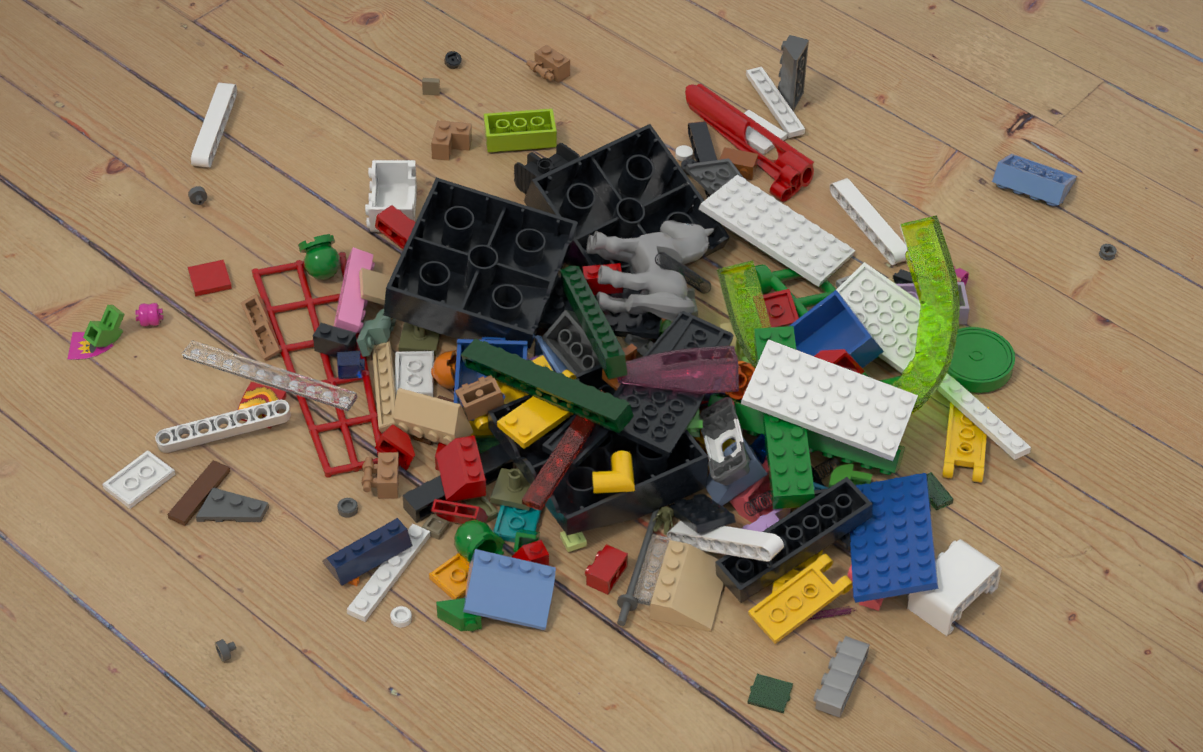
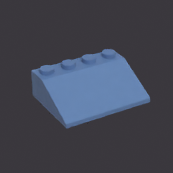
(1033, 179)
(509, 589)

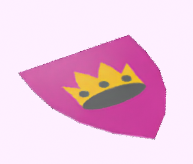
(82, 349)

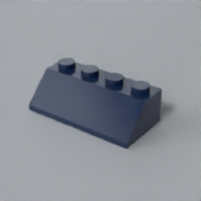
(368, 552)

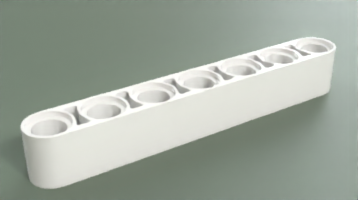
(214, 125)
(869, 221)
(215, 433)
(730, 541)

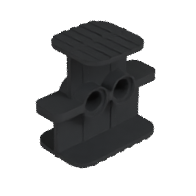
(538, 166)

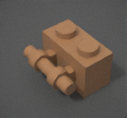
(550, 64)
(480, 397)
(387, 475)

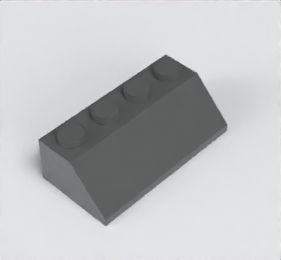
(793, 69)

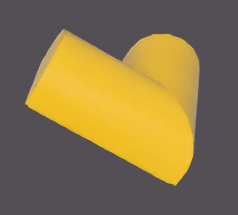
(619, 479)

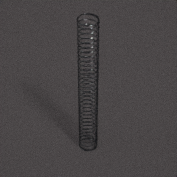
(683, 267)
(769, 505)

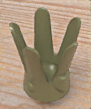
(665, 516)

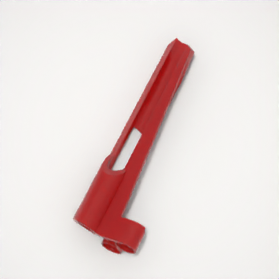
(789, 170)

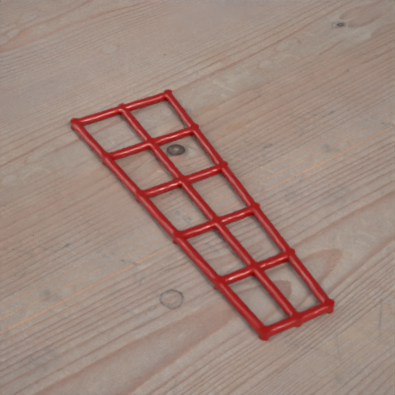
(343, 423)

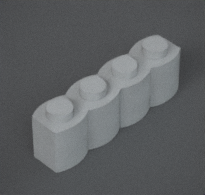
(841, 677)

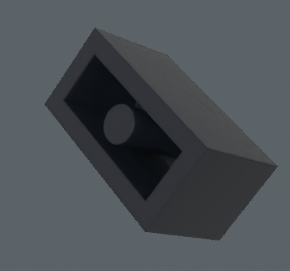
(332, 339)

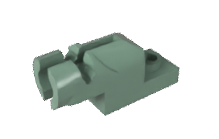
(375, 332)

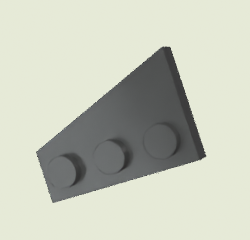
(230, 506)

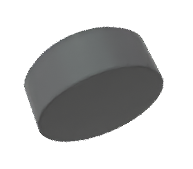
(347, 507)

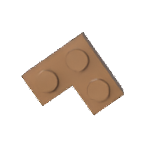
(450, 136)

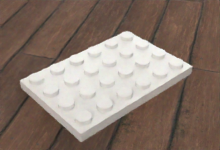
(886, 312)

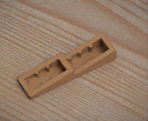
(261, 326)

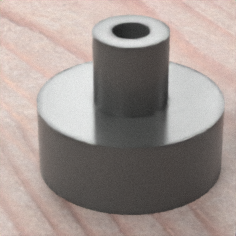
(197, 195)
(224, 649)

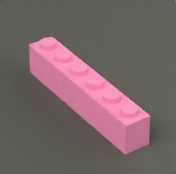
(350, 305)

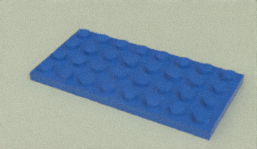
(896, 546)

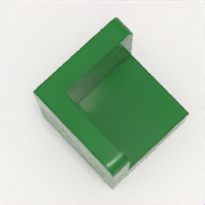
(525, 537)

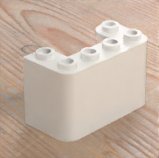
(391, 184)
(961, 578)

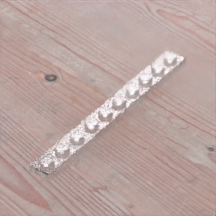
(270, 375)

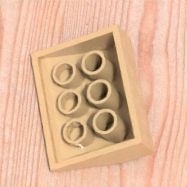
(687, 588)

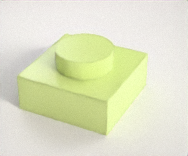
(573, 541)

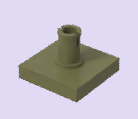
(418, 339)
(510, 489)

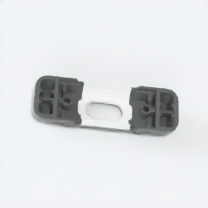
(720, 424)

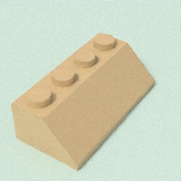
(430, 417)

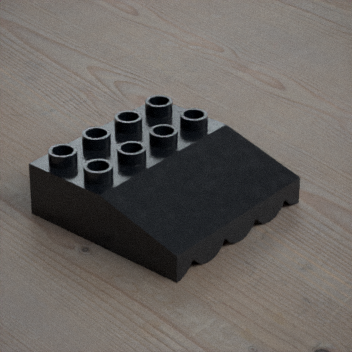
(622, 193)
(478, 265)
(573, 503)

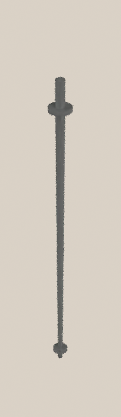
(627, 601)

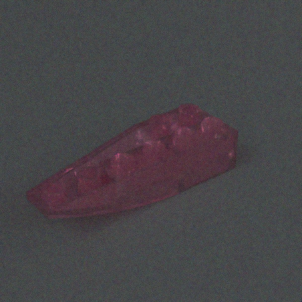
(686, 370)

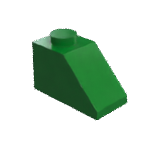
(452, 613)

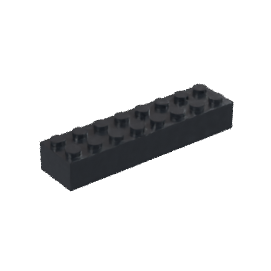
(803, 535)

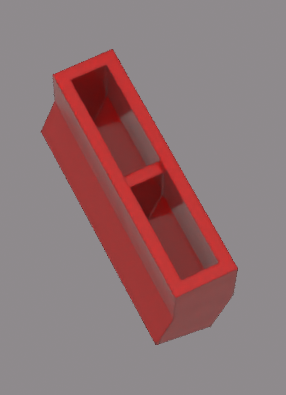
(458, 512)

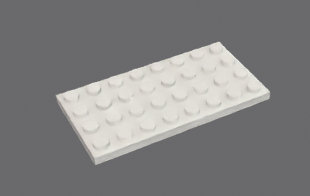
(777, 230)
(829, 400)

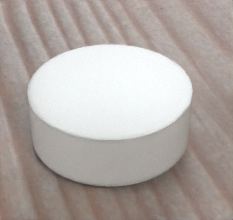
(683, 152)
(401, 616)

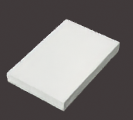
(757, 140)
(414, 371)
(138, 479)

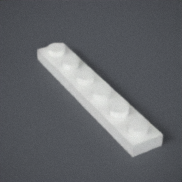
(775, 102)
(386, 576)

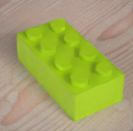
(520, 130)

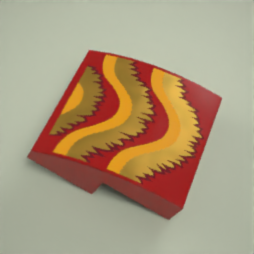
(260, 394)

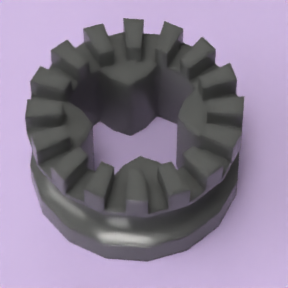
(1107, 256)

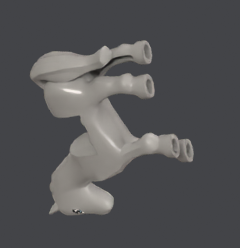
(662, 290)

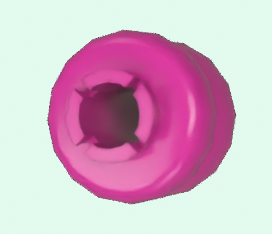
(149, 314)

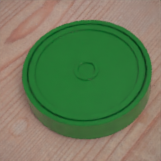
(981, 360)

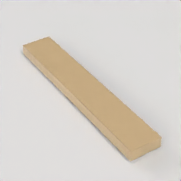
(384, 384)

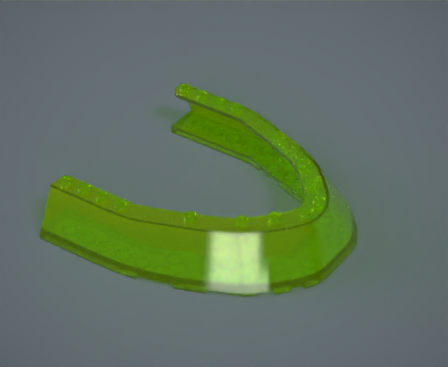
(935, 287)

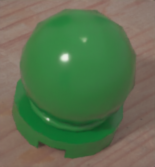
(320, 258)
(478, 536)

